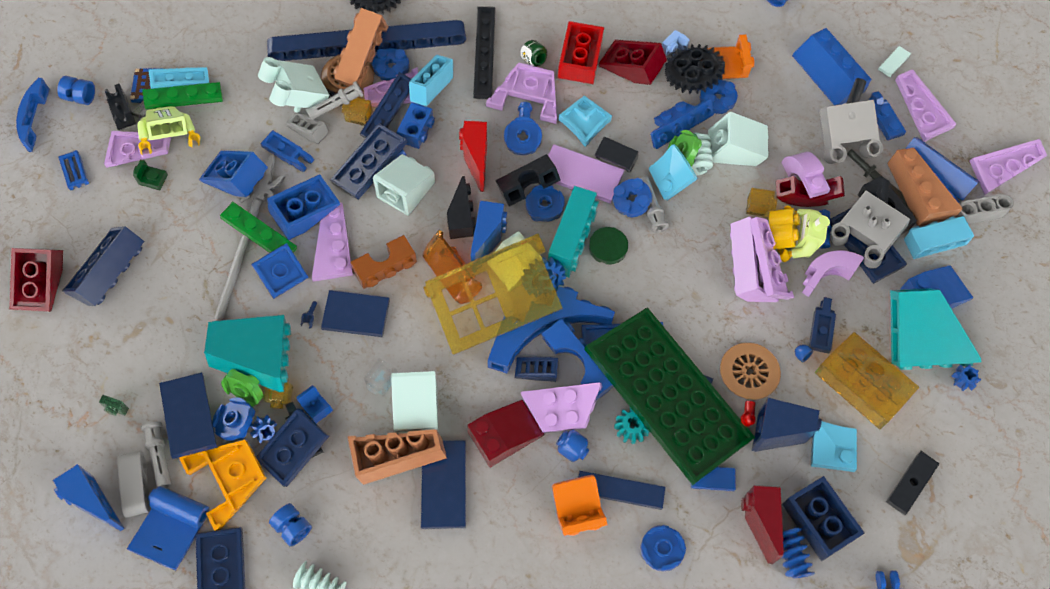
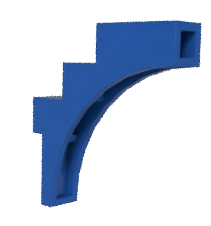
(574, 311)

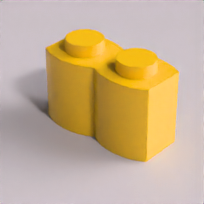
(784, 227)

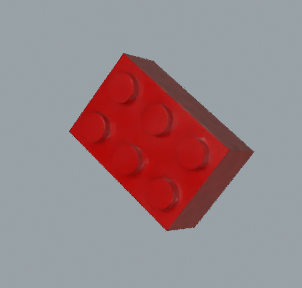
(580, 52)

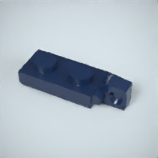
(823, 327)

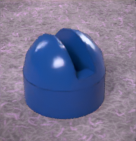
(803, 352)

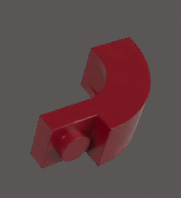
(793, 192)

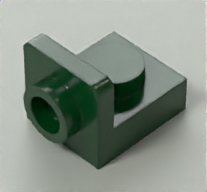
(149, 176)

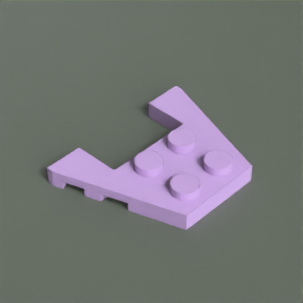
(528, 84)

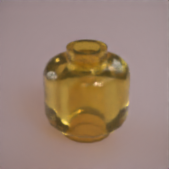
(278, 399)

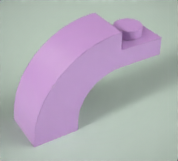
(810, 172)
(831, 263)

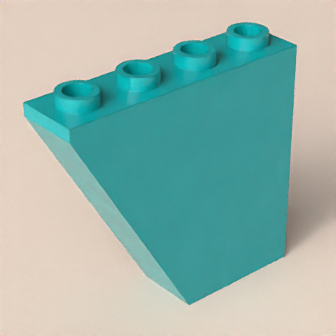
(927, 331)
(251, 347)

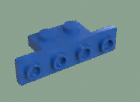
(679, 118)

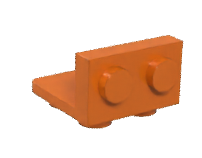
(737, 58)
(578, 505)

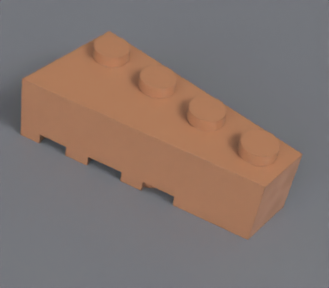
(360, 47)
(922, 188)
(394, 453)

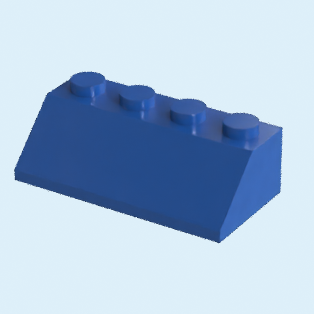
(830, 66)

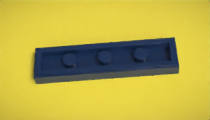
(389, 104)
(628, 491)

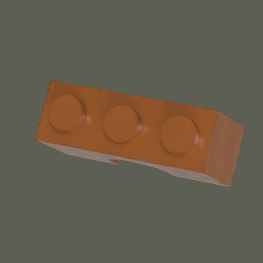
(371, 272)

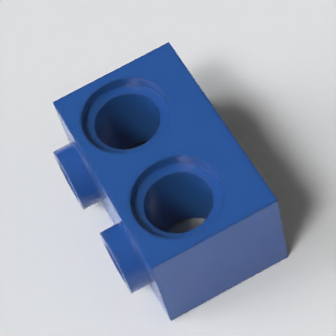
(412, 124)

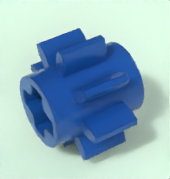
(966, 377)
(263, 428)

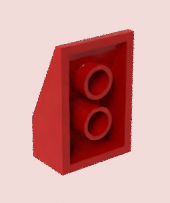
(474, 146)

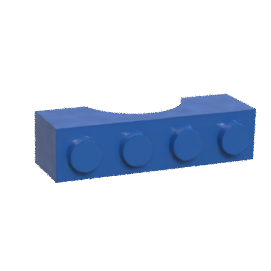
(562, 340)

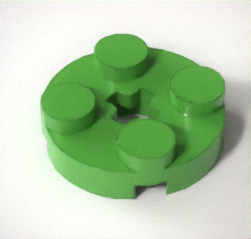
(690, 143)
(242, 387)

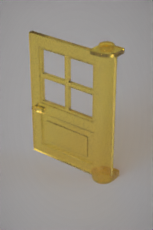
(518, 282)

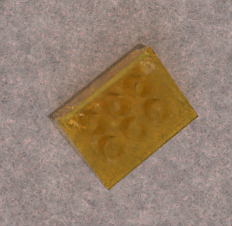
(866, 380)

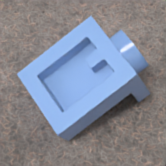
(674, 41)

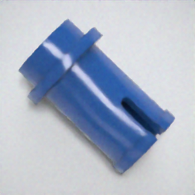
(524, 109)

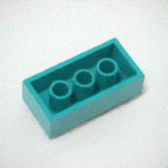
(574, 229)

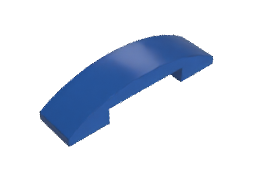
(35, 95)

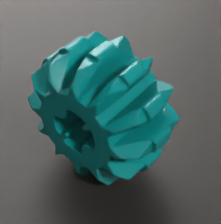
(623, 424)

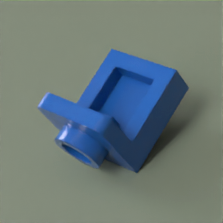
(314, 404)

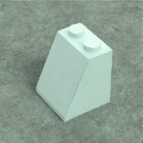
(739, 141)
(403, 183)
(414, 401)

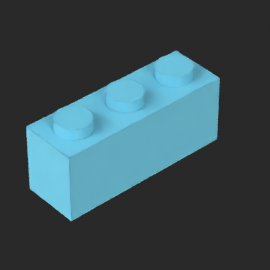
(431, 80)
(938, 237)

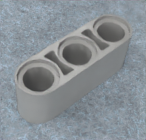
(986, 208)
(133, 484)

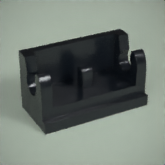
(120, 108)
(617, 153)

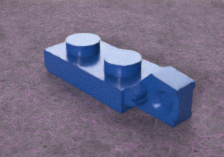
(886, 117)

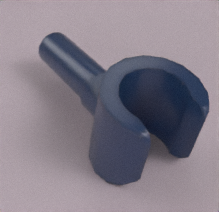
(309, 317)

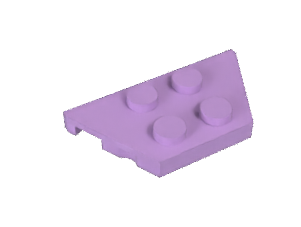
(562, 406)

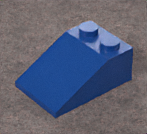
(234, 172)
(302, 206)
(488, 229)
(943, 279)
(83, 491)

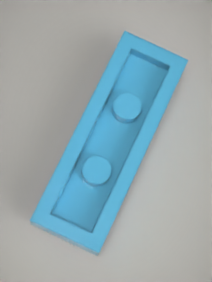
(177, 77)

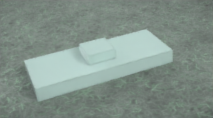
(894, 61)

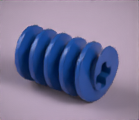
(794, 555)

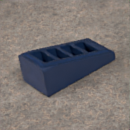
(536, 361)

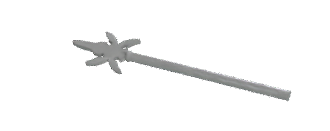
(260, 190)

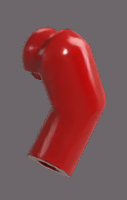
(748, 417)

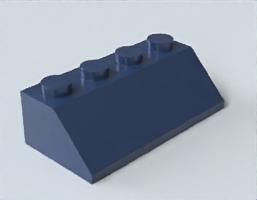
(104, 266)

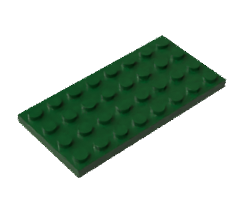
(669, 395)

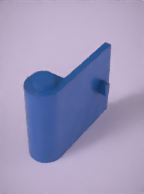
(169, 527)

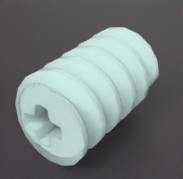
(703, 158)
(308, 579)

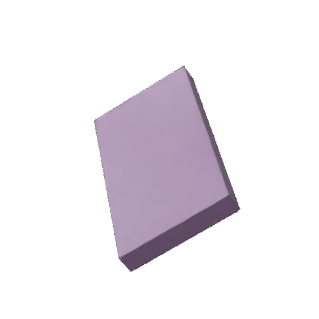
(585, 172)

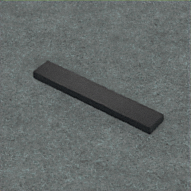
(484, 53)

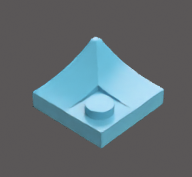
(585, 119)
(672, 173)
(834, 448)

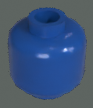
(572, 445)

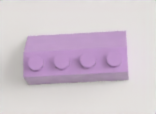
(746, 264)

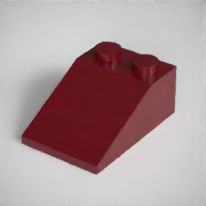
(634, 60)
(34, 278)
(504, 432)
(764, 518)

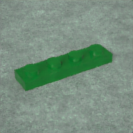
(182, 95)
(254, 228)

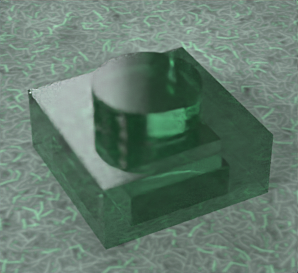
(113, 406)

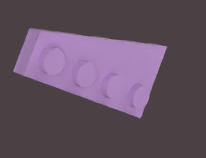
(924, 108)

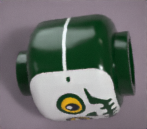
(534, 53)

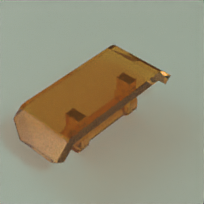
(445, 258)

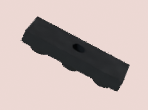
(919, 473)

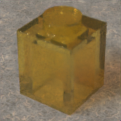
(357, 111)
(761, 202)

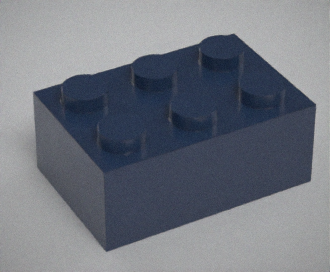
(823, 518)

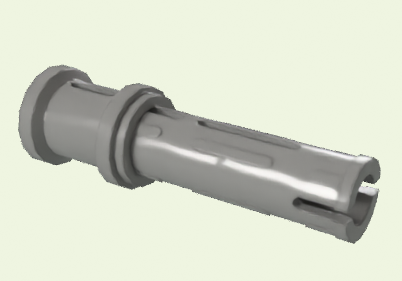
(343, 97)
(655, 212)
(157, 444)

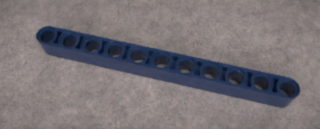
(398, 37)

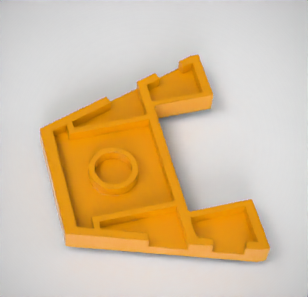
(235, 472)

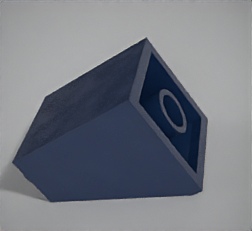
(784, 425)

